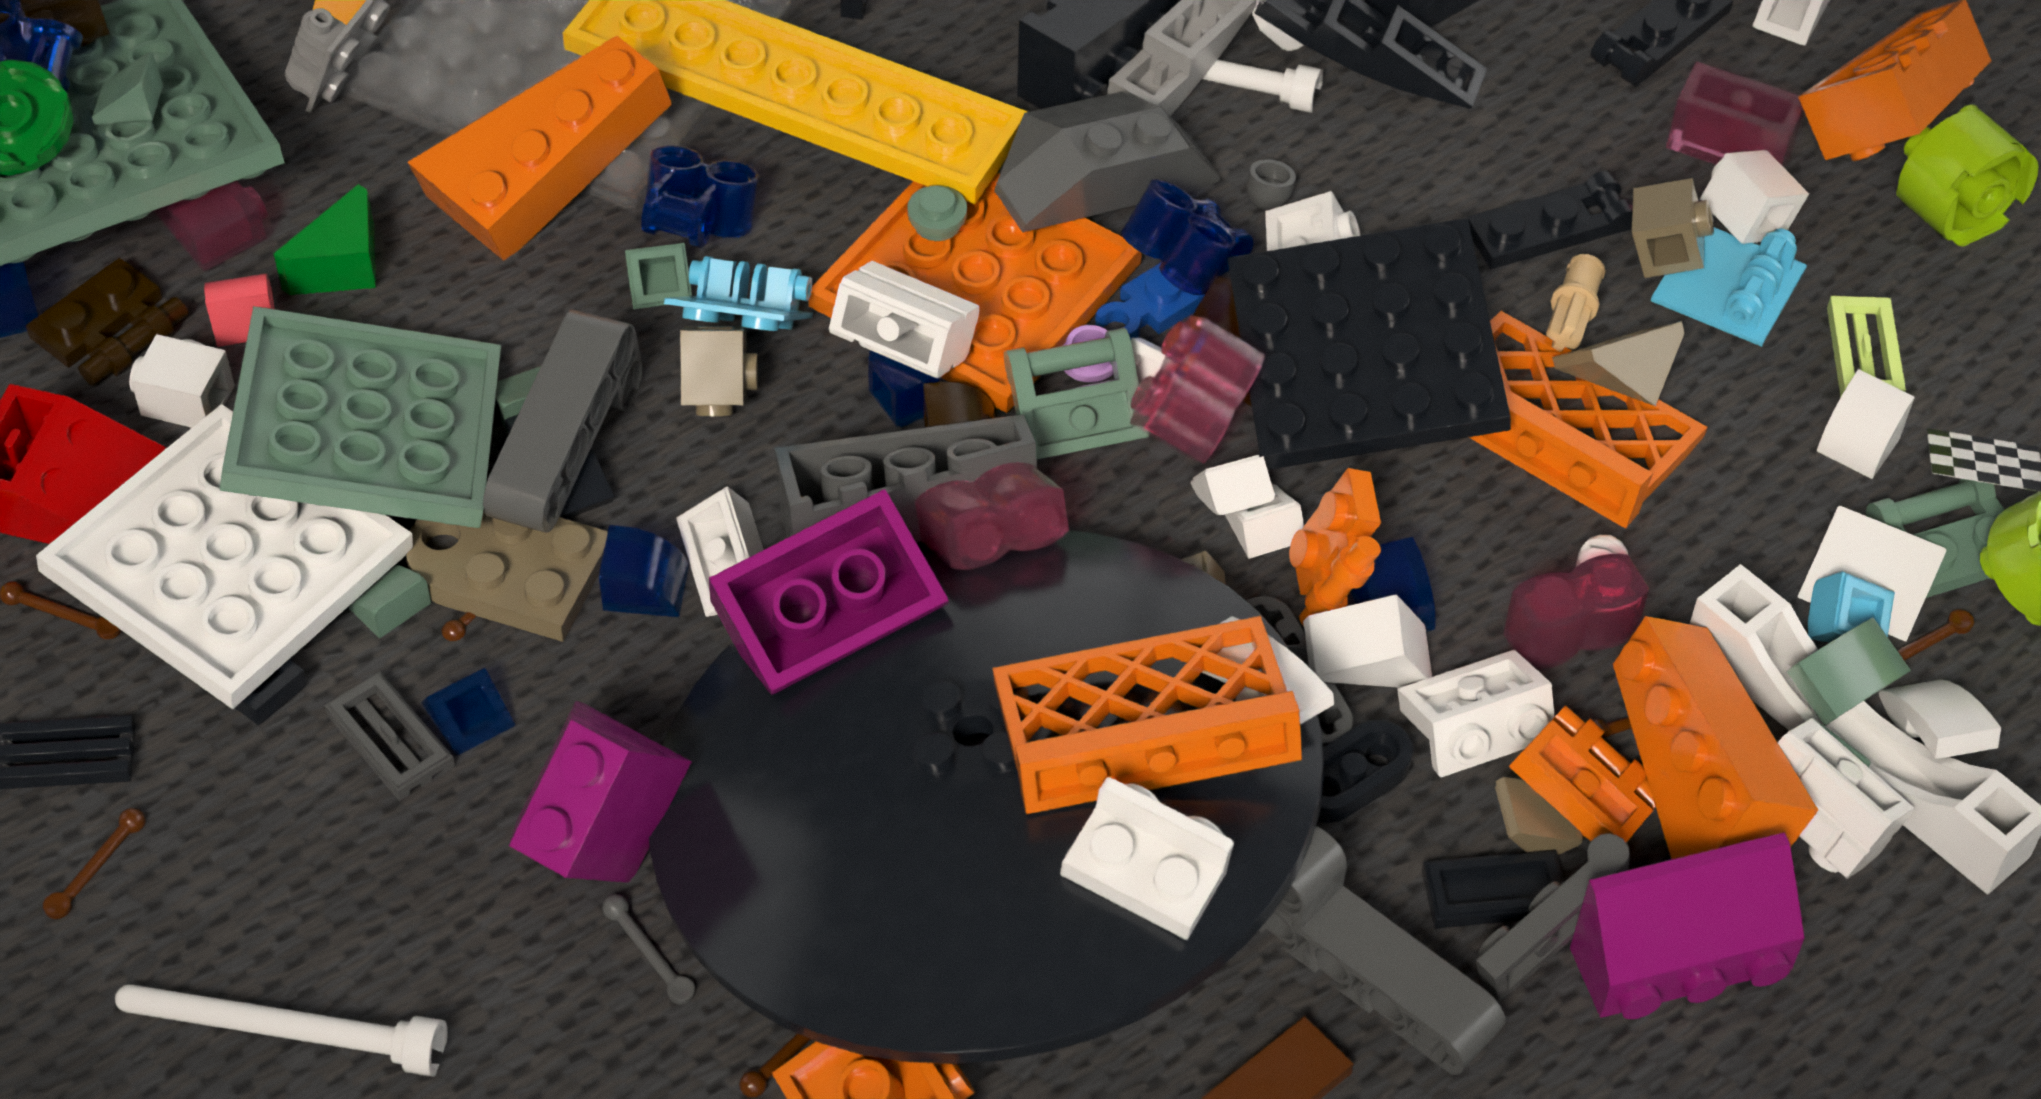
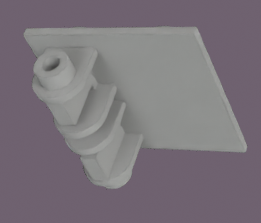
(328, 47)

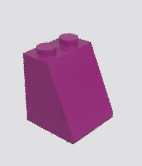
(597, 799)

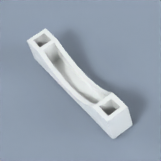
(1960, 810)

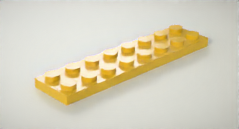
(812, 88)

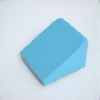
(1845, 602)

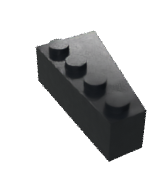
(1080, 47)

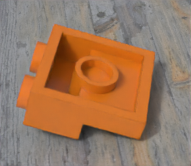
(841, 1074)

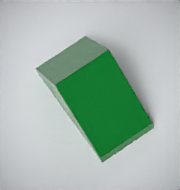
(333, 250)

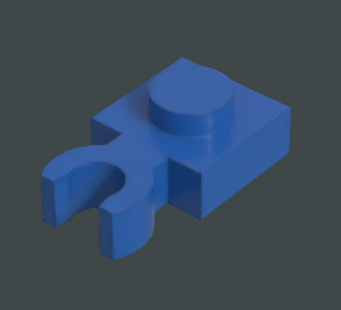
(1148, 301)

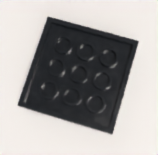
(1369, 344)

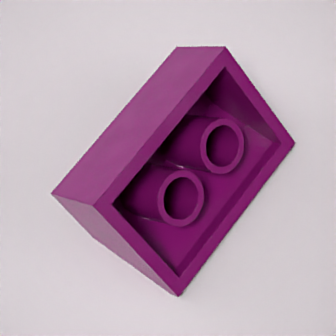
(825, 592)
(1689, 927)

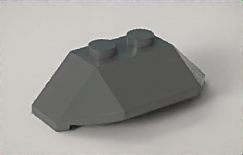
(1095, 160)

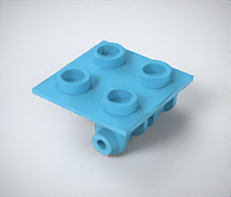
(1739, 286)
(724, 294)

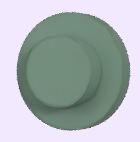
(937, 212)

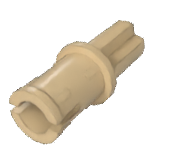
(1575, 301)

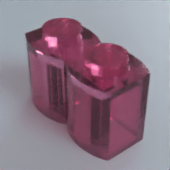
(216, 223)
(1196, 387)
(986, 518)
(1577, 610)

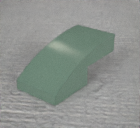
(1848, 671)

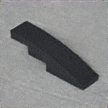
(1384, 48)

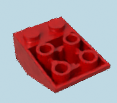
(60, 461)

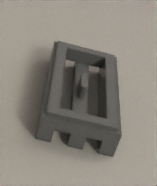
(417, 772)

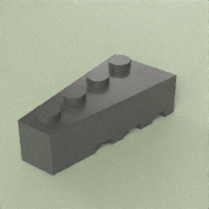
(838, 473)

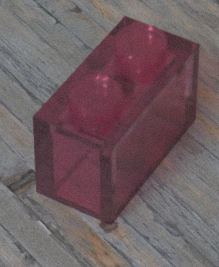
(1732, 115)

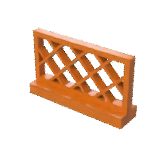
(1568, 459)
(1152, 747)

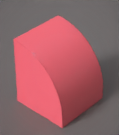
(232, 303)

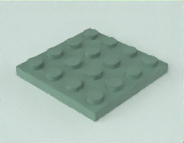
(363, 418)

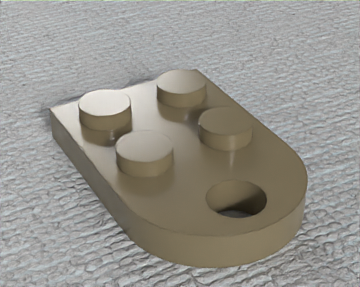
(511, 571)

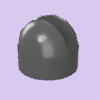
(1270, 183)

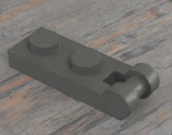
(1516, 953)

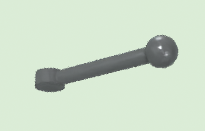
(679, 989)

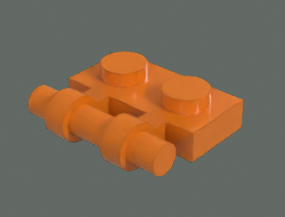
(1336, 544)
(1586, 777)

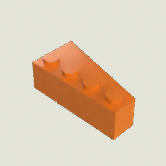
(1896, 83)
(543, 146)
(1705, 743)

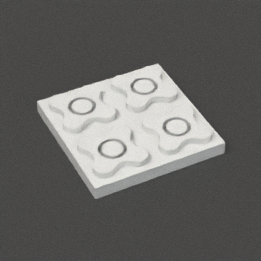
(215, 575)

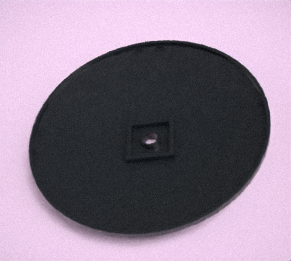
(887, 880)

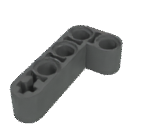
(582, 376)
(1382, 963)

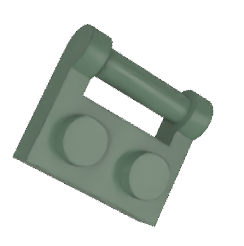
(1079, 415)
(1961, 538)

